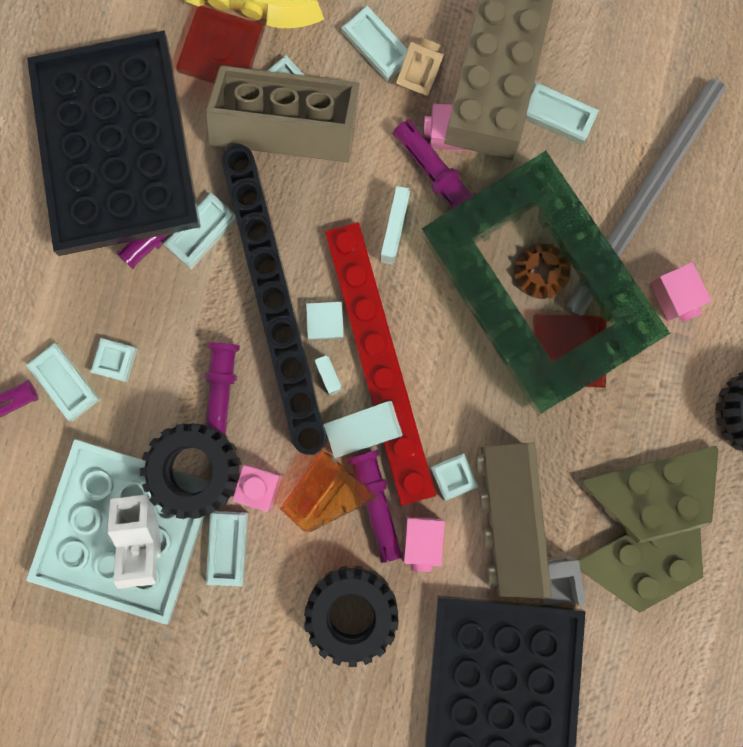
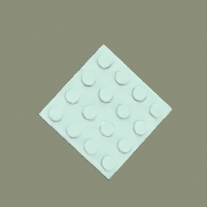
(75, 544)

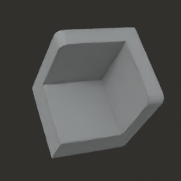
(565, 581)

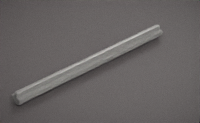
(655, 182)

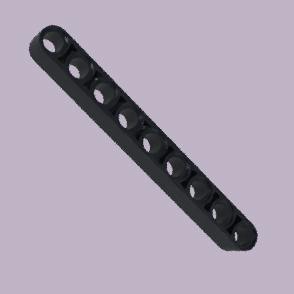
(265, 284)

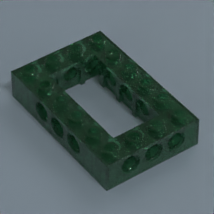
(595, 261)

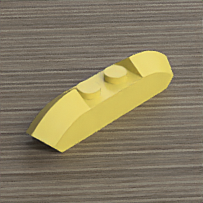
(277, 12)

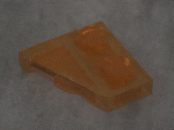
(325, 494)

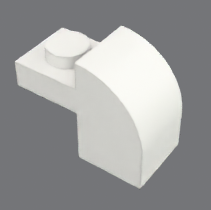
(137, 540)

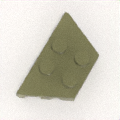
(660, 495)
(645, 571)

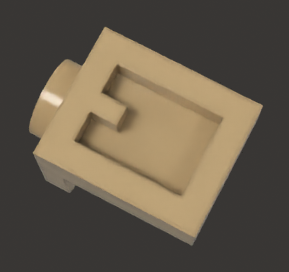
(421, 66)

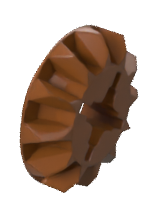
(532, 283)

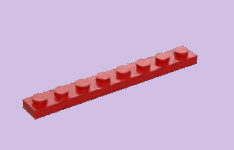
(379, 360)

